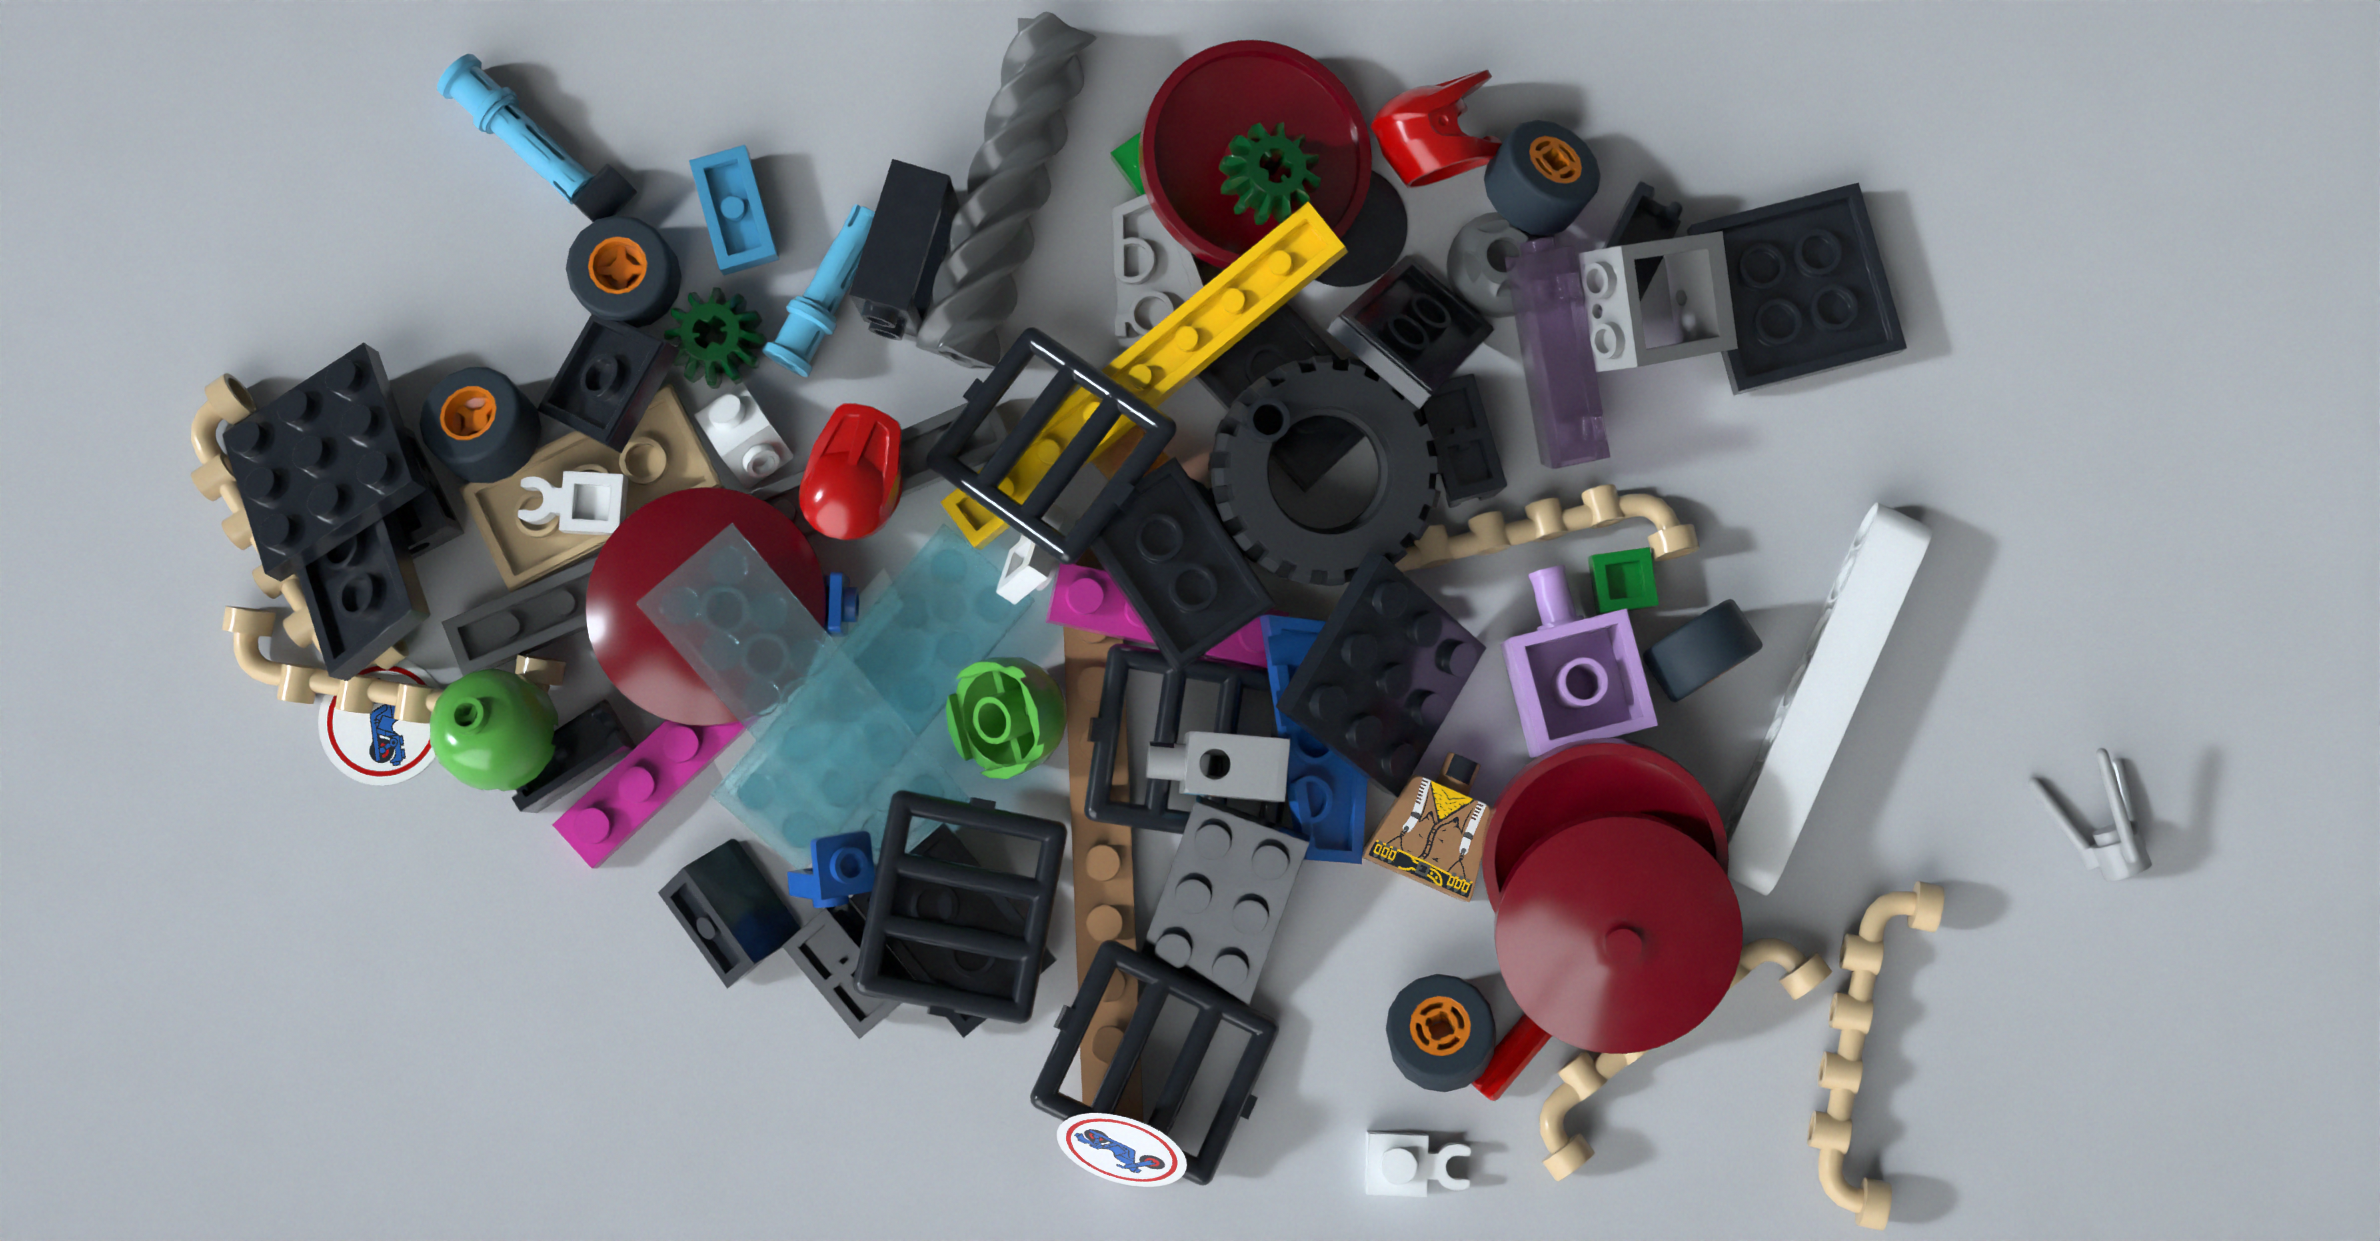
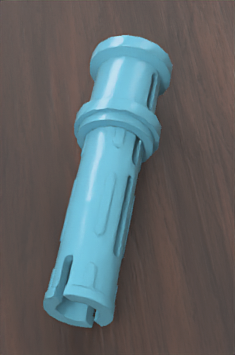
(498, 112)
(813, 313)

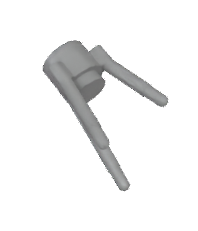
(2118, 846)

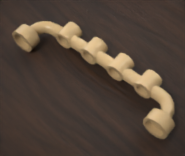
(216, 478)
(1547, 522)
(302, 682)
(1844, 1069)
(1585, 1076)

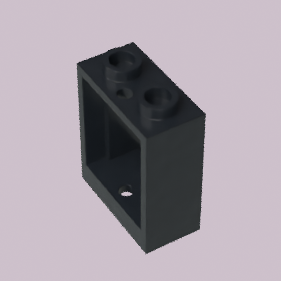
(904, 250)

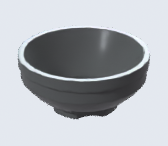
(1469, 269)

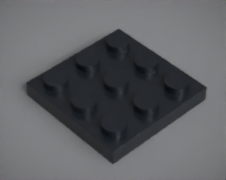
(1805, 289)
(323, 462)
(1381, 675)

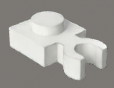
(585, 503)
(1029, 565)
(1402, 1164)

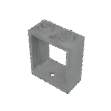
(1697, 295)

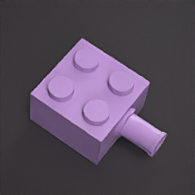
(1575, 672)

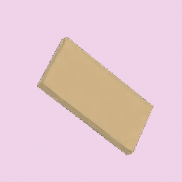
(657, 460)

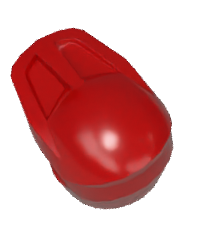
(1423, 136)
(853, 473)

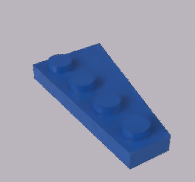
(1322, 789)

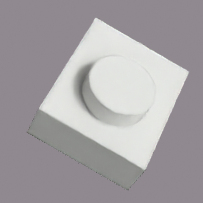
(744, 436)

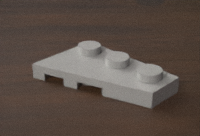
(1150, 271)

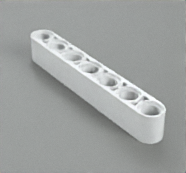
(1823, 695)

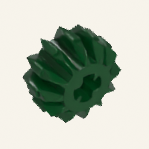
(1251, 179)
(716, 317)

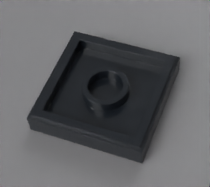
(608, 381)

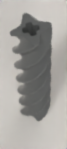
(1004, 188)

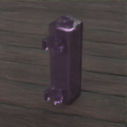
(1557, 354)

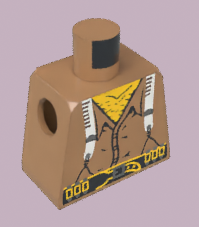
(1434, 830)

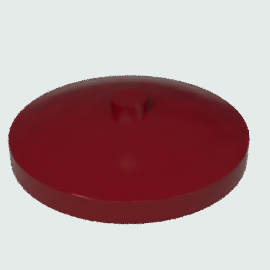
(1221, 97)
(647, 551)
(1594, 779)
(1618, 932)

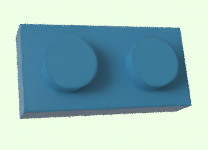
(734, 210)

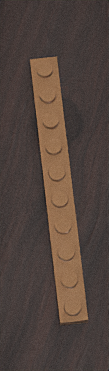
(1100, 864)

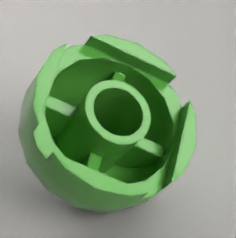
(1006, 715)
(493, 729)

